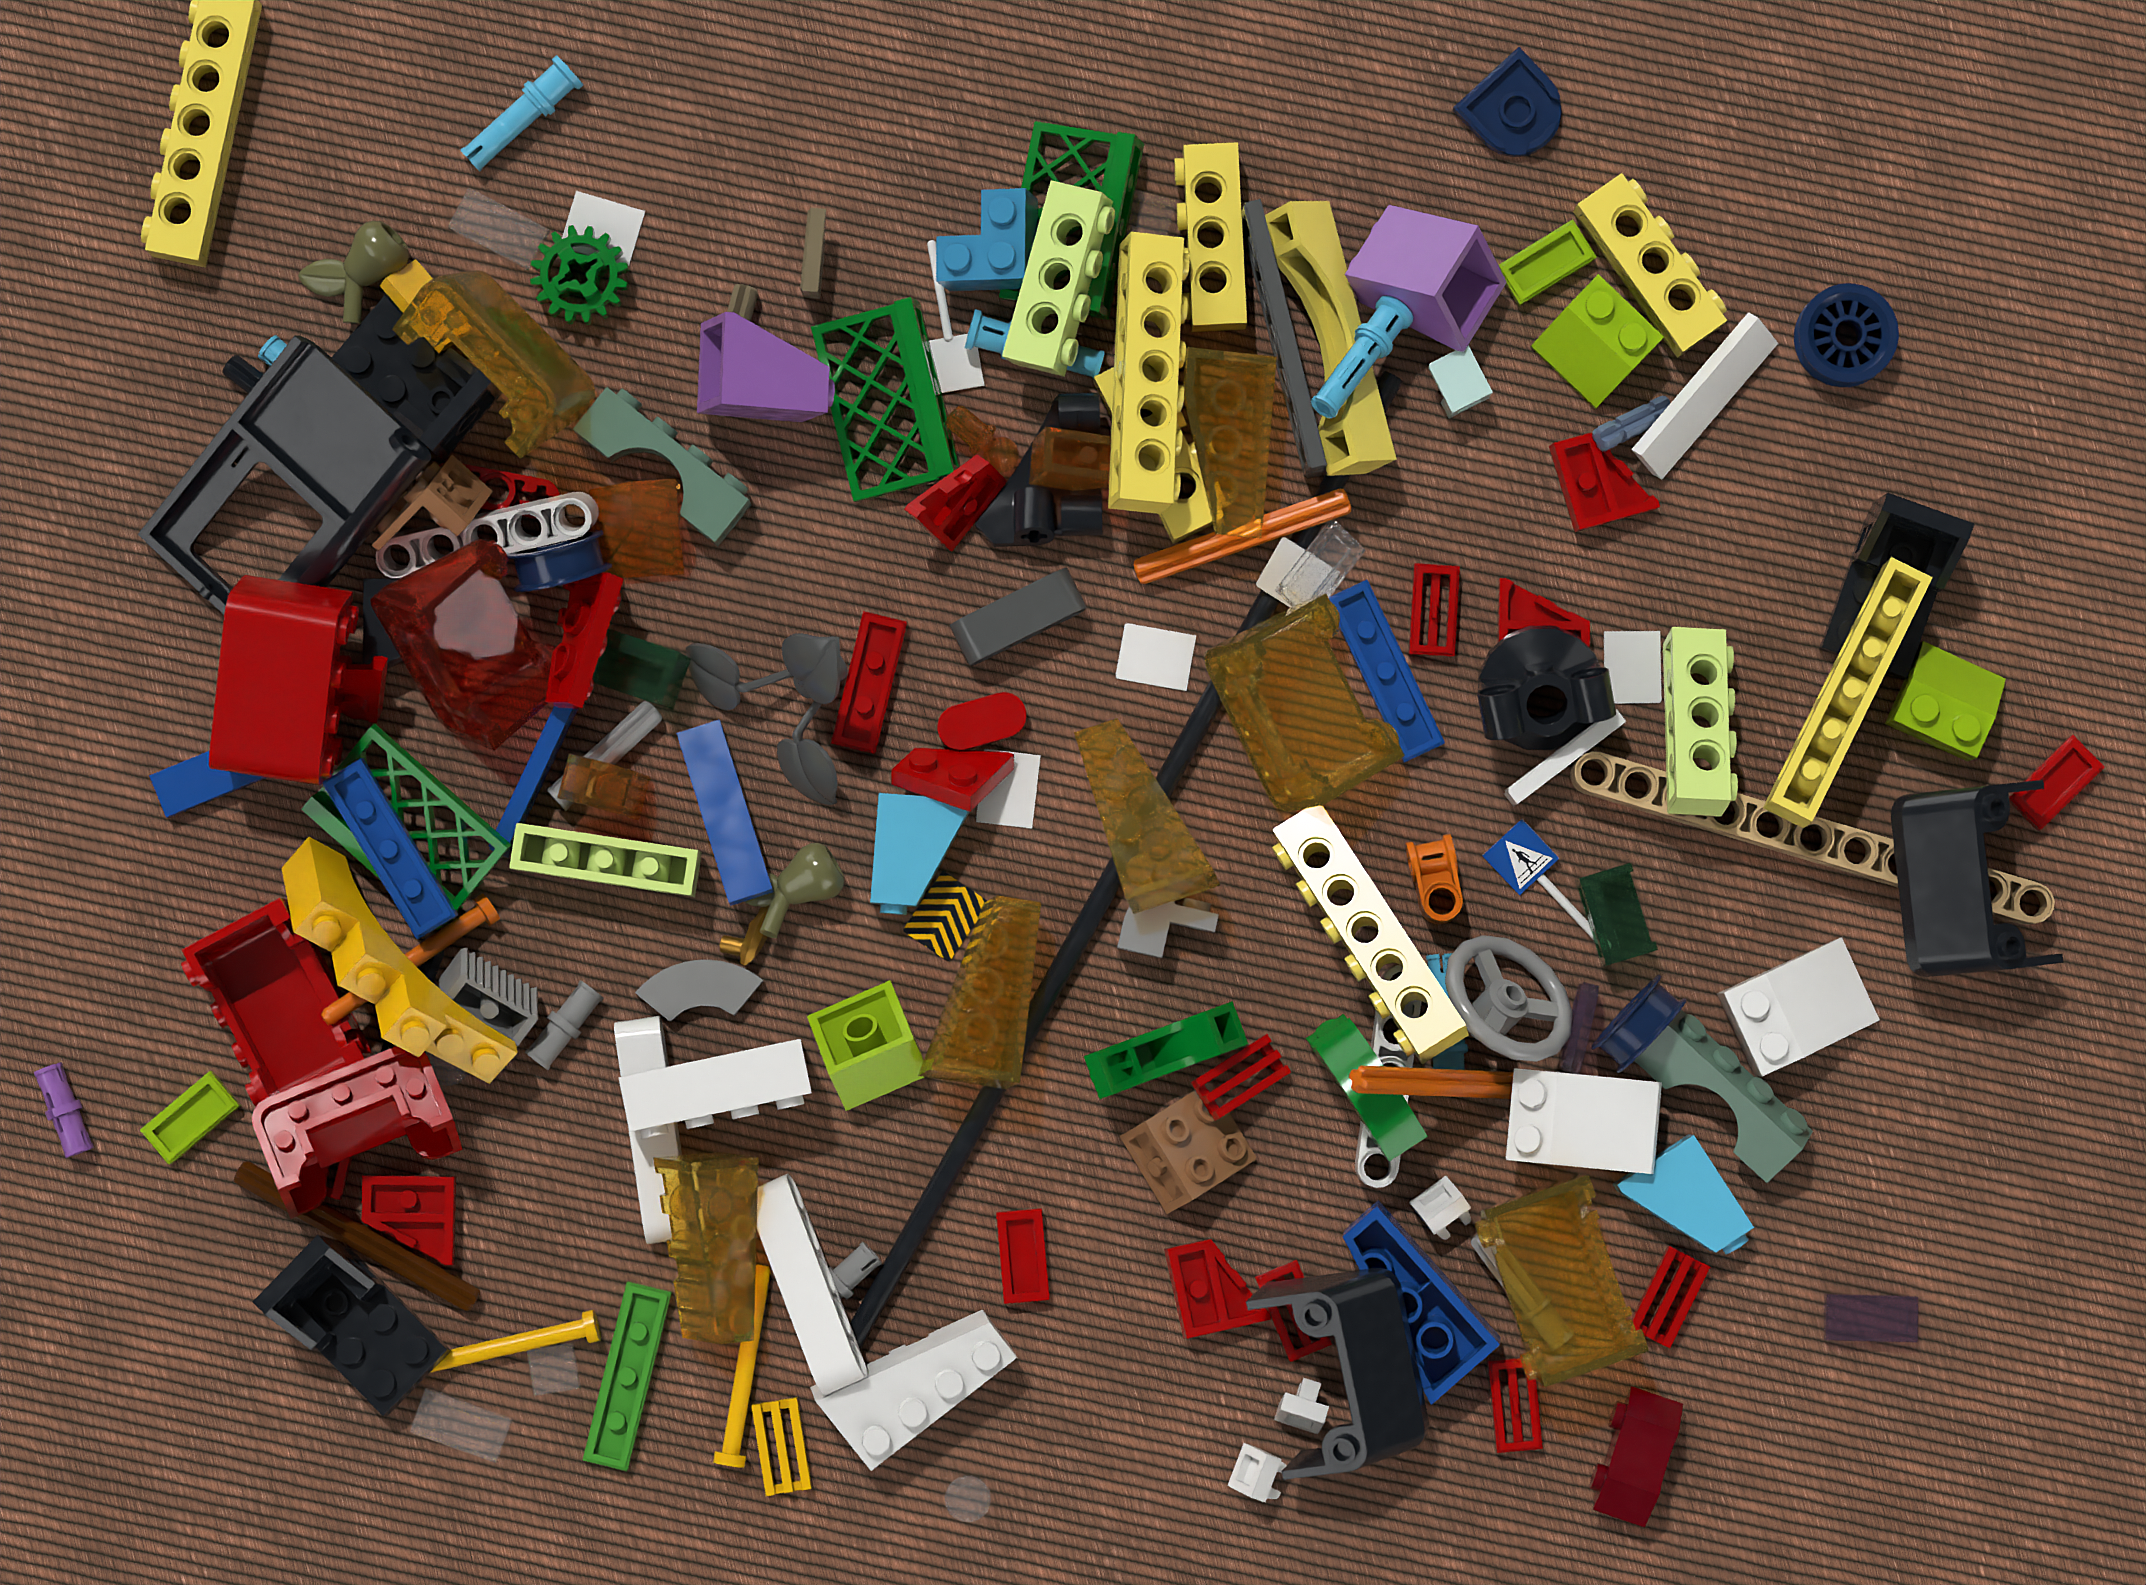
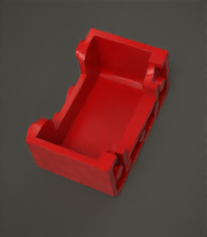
(281, 680)
(272, 998)

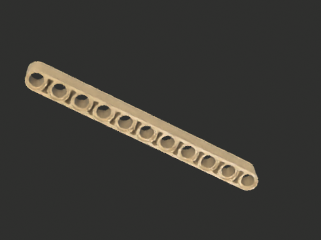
(1787, 839)

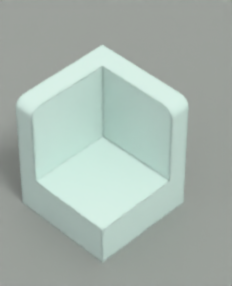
(1459, 381)

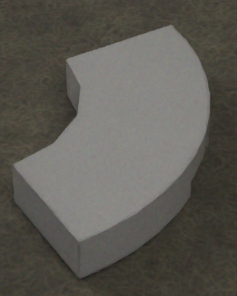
(699, 984)

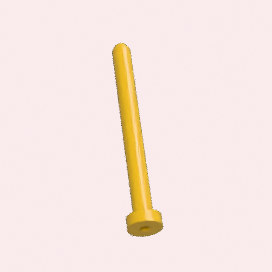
(585, 1327)
(743, 1380)

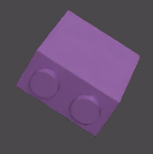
(1434, 268)
(758, 374)

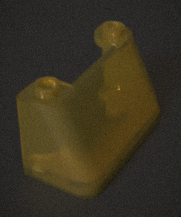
(512, 350)
(1299, 708)
(1560, 1281)

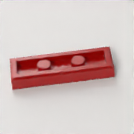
(869, 682)

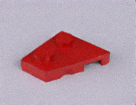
(1597, 484)
(1208, 1290)

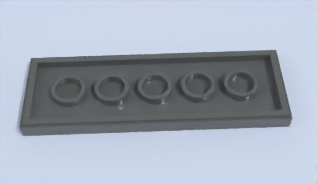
(1282, 340)

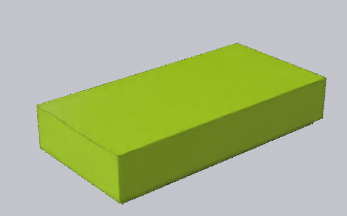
(1546, 262)
(190, 1117)

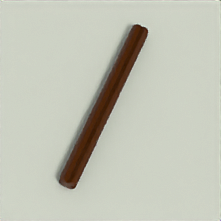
(366, 1241)

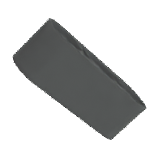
(1018, 616)

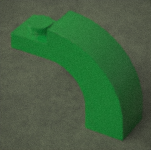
(1165, 1050)
(1385, 1116)

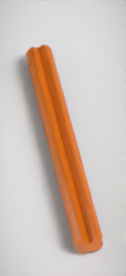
(1213, 547)
(1431, 1082)

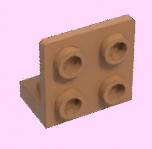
(446, 491)
(1186, 1150)

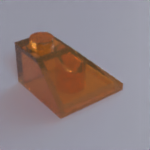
(641, 528)

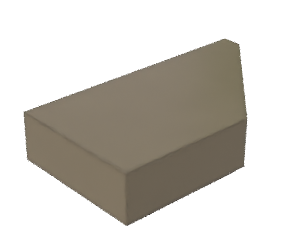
(813, 253)

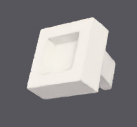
(1441, 1206)
(1303, 1410)
(1255, 1473)

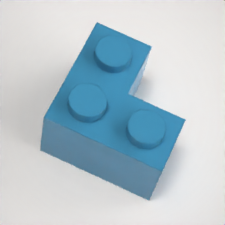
(1002, 250)

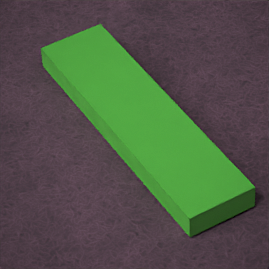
(627, 1375)

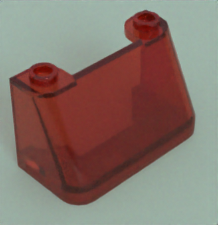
(467, 644)

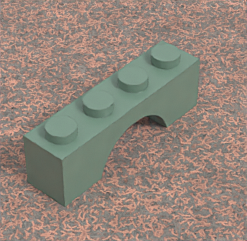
(618, 429)
(1766, 1128)

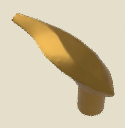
(751, 944)

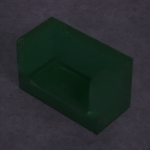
(641, 669)
(1615, 915)

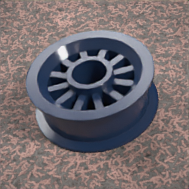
(1855, 296)
(559, 562)
(1638, 1023)

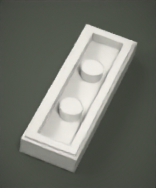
(1562, 758)

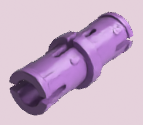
(63, 1110)

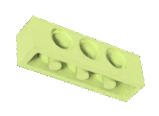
(1063, 209)
(1689, 787)
(605, 859)

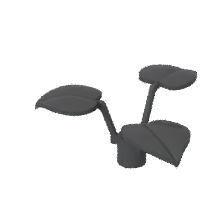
(816, 674)

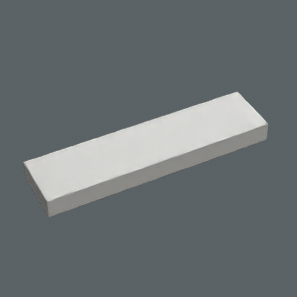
(1705, 396)

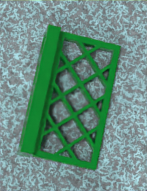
(1118, 184)
(923, 389)
(325, 813)

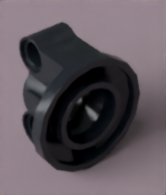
(1534, 659)

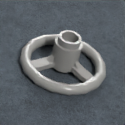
(1505, 1002)

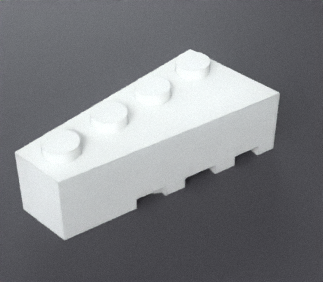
(714, 1086)
(915, 1386)

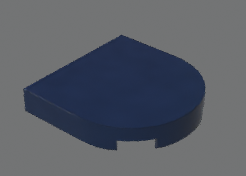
(1513, 107)

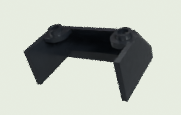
(1947, 882)
(1376, 1361)

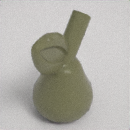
(372, 256)
(807, 878)

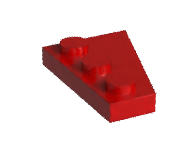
(584, 638)

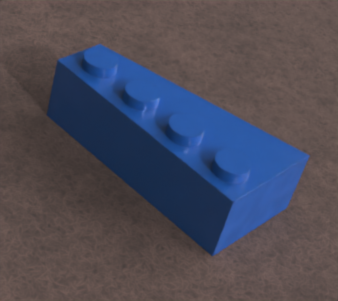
(1443, 1324)

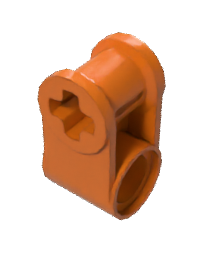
(1435, 875)

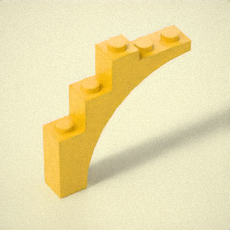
(368, 963)

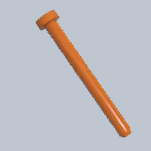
(481, 912)

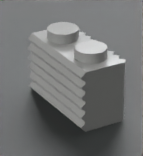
(491, 995)

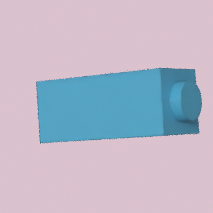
(910, 847)
(1689, 1197)

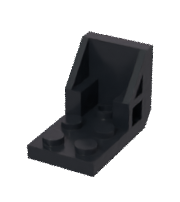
(425, 390)
(1914, 536)
(354, 1320)

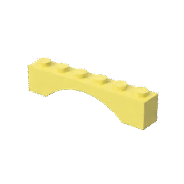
(1314, 264)

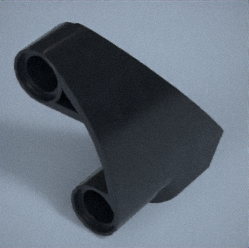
(1035, 513)

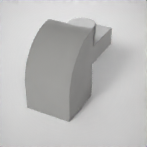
(1148, 929)

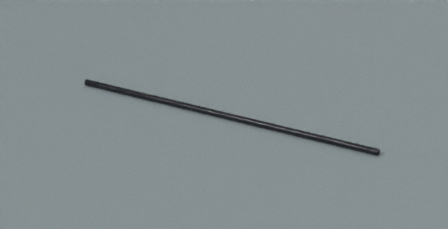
(1065, 961)

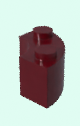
(1636, 1456)

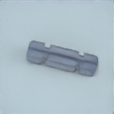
(1629, 424)

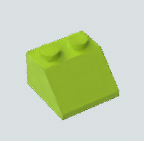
(1597, 341)
(1947, 702)
(867, 1045)

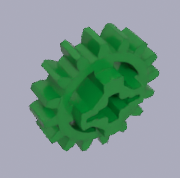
(596, 262)

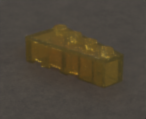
(1144, 832)
(988, 1005)
(713, 1242)

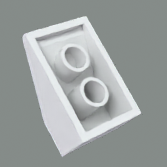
(1798, 1007)
(1583, 1121)

